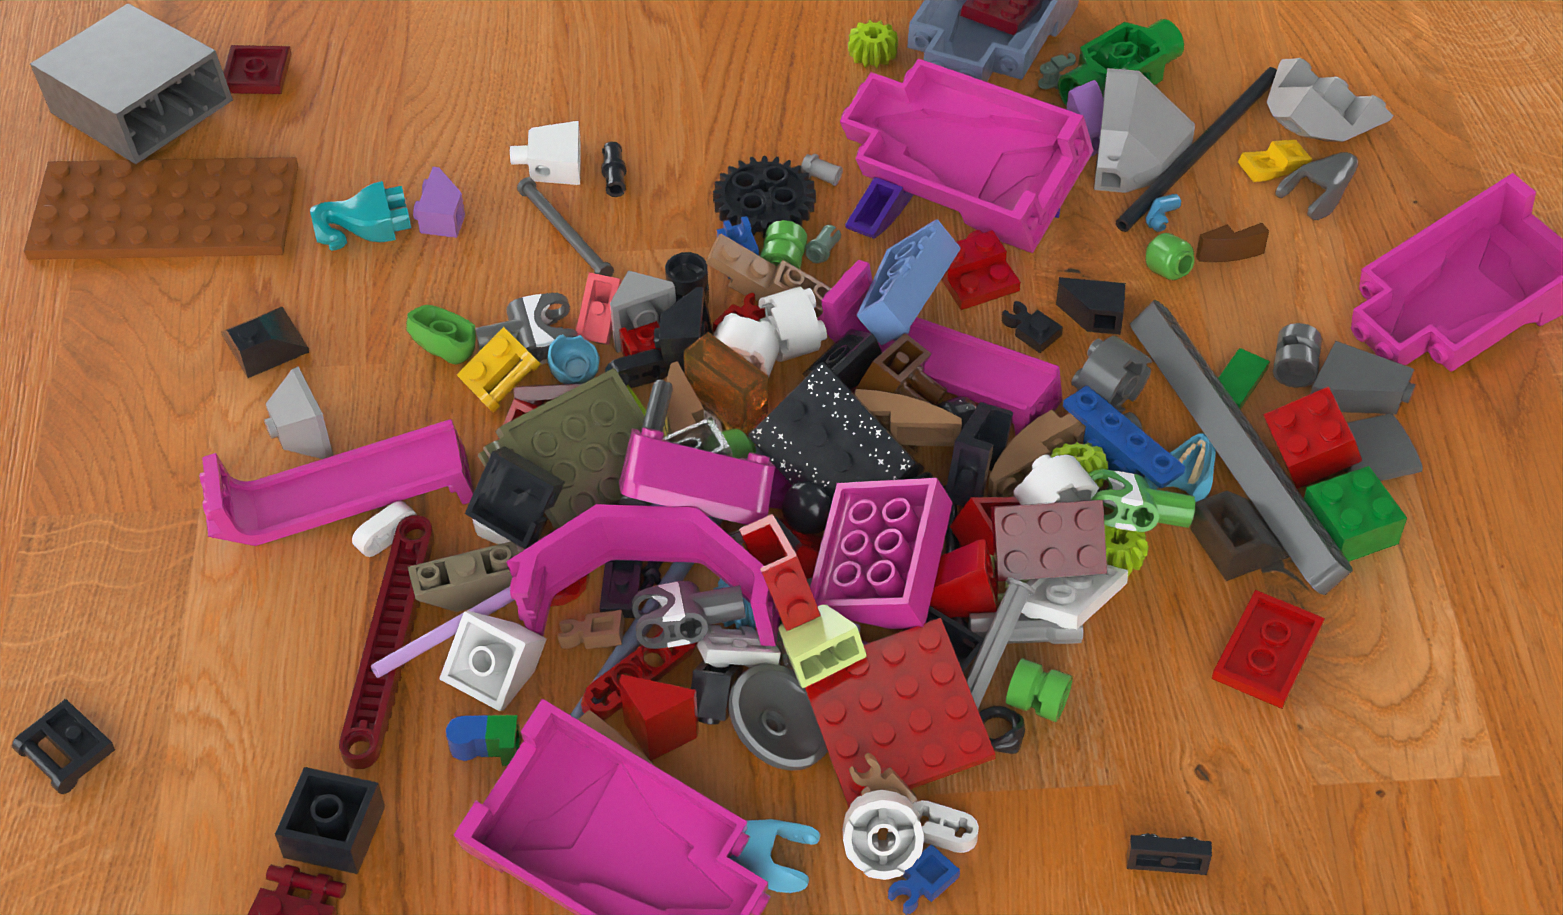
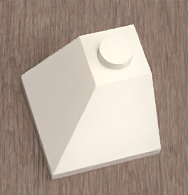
(491, 658)

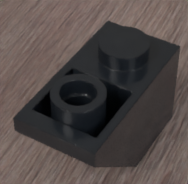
(1093, 303)

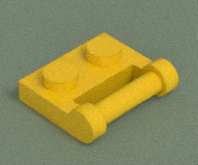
(491, 366)

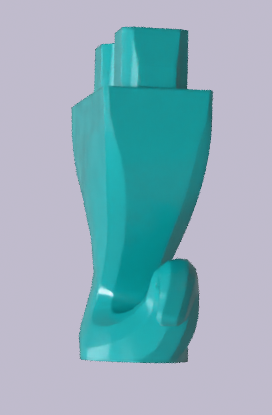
(365, 215)

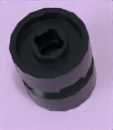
(687, 272)

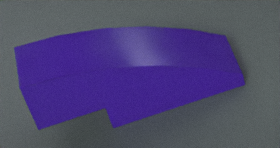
(878, 208)

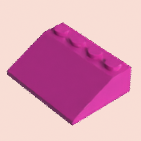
(882, 551)

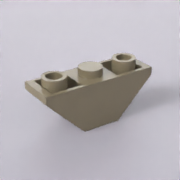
(464, 578)

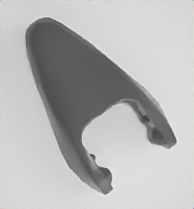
(1330, 173)

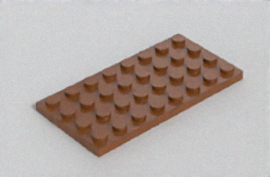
(163, 208)

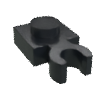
(1034, 329)

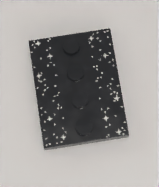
(829, 437)

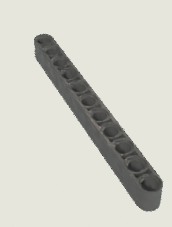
(1242, 449)

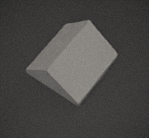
(639, 302)

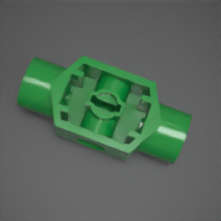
(1125, 48)

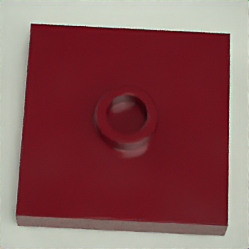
(257, 69)

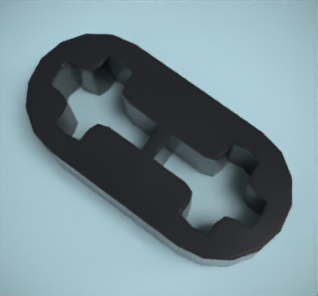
(640, 368)

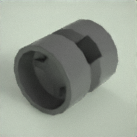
(1297, 355)

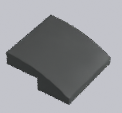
(1384, 447)

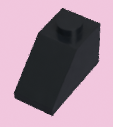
(713, 690)

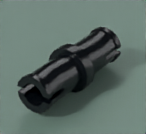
(613, 169)

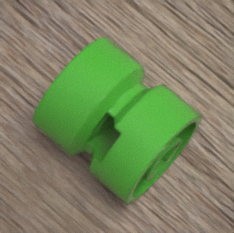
(784, 242)
(1039, 690)

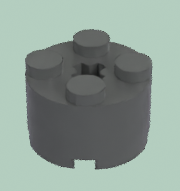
(1114, 371)

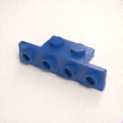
(1123, 442)

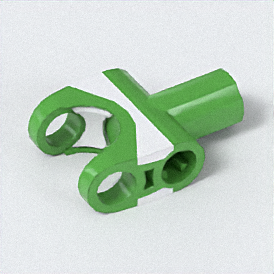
(1138, 505)

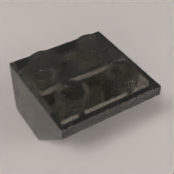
(1235, 535)

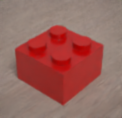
(1312, 437)

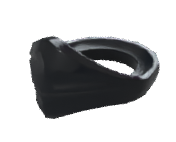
(1012, 740)

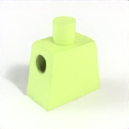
(822, 646)

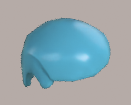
(573, 359)

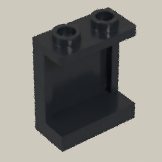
(977, 452)

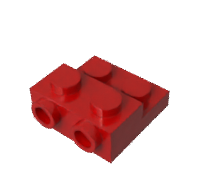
(980, 271)

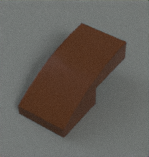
(1227, 246)

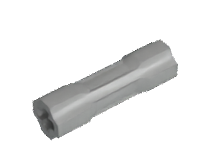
(1027, 630)

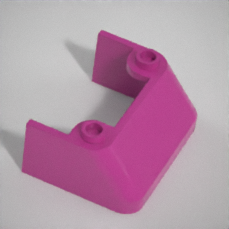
(696, 478)

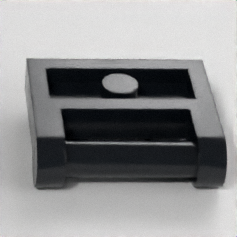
(72, 737)

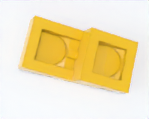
(1279, 160)

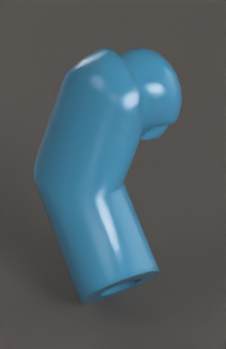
(1155, 217)

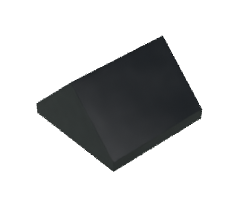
(850, 357)

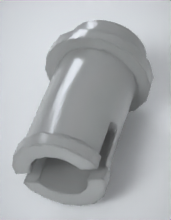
(821, 169)

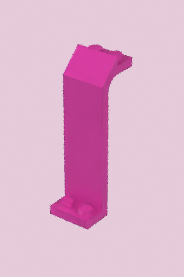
(957, 360)
(334, 486)

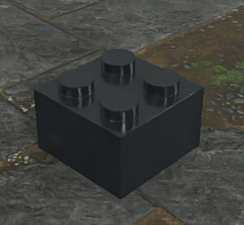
(330, 820)

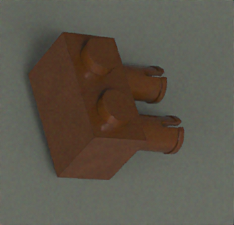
(900, 370)

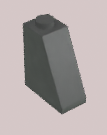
(1364, 381)

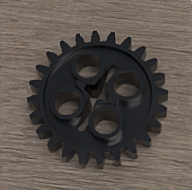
(764, 194)

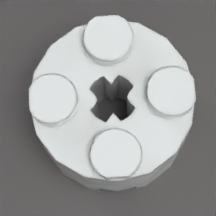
(794, 321)
(750, 339)
(1056, 481)
(882, 857)

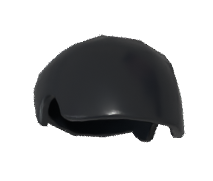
(806, 507)

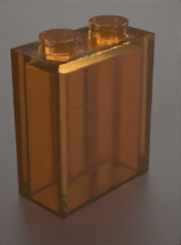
(726, 384)

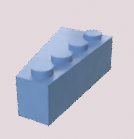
(906, 281)

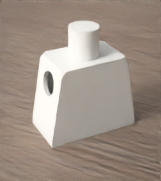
(551, 153)

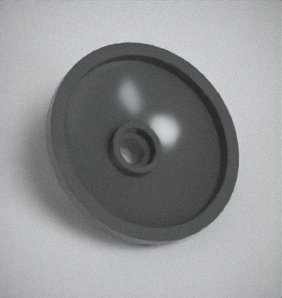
(776, 718)

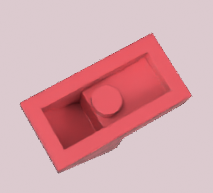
(595, 311)

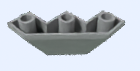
(1321, 106)
(1138, 133)

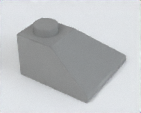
(297, 418)

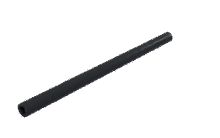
(1196, 150)

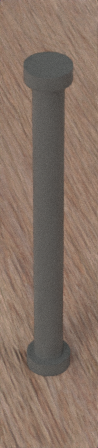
(528, 188)

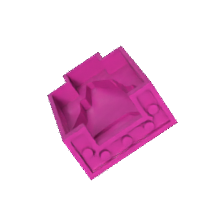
(970, 148)
(1463, 281)
(608, 829)

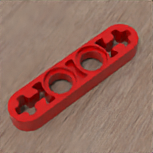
(637, 667)

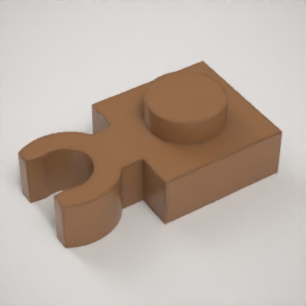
(597, 630)
(876, 781)

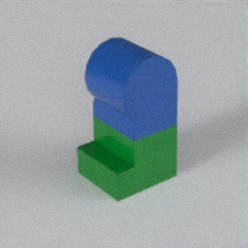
(484, 737)

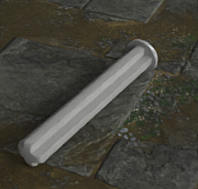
(997, 637)

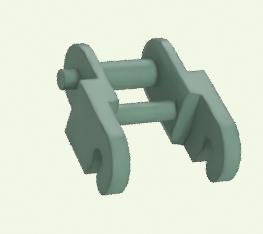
(1056, 65)

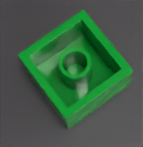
(1357, 512)

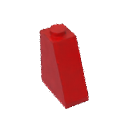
(966, 582)

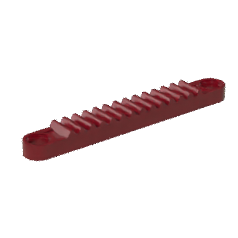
(389, 631)

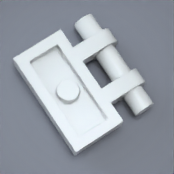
(736, 647)

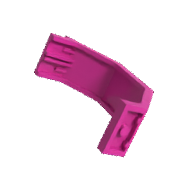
(641, 535)

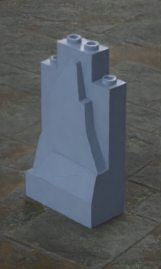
(980, 49)

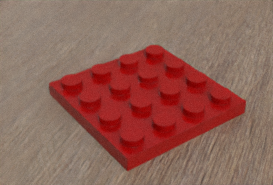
(902, 707)

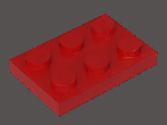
(1268, 649)

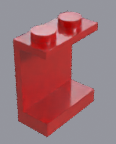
(781, 572)

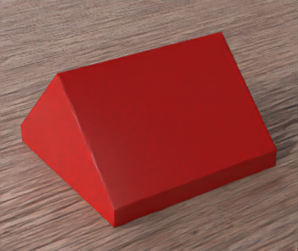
(658, 714)

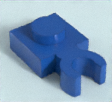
(927, 877)

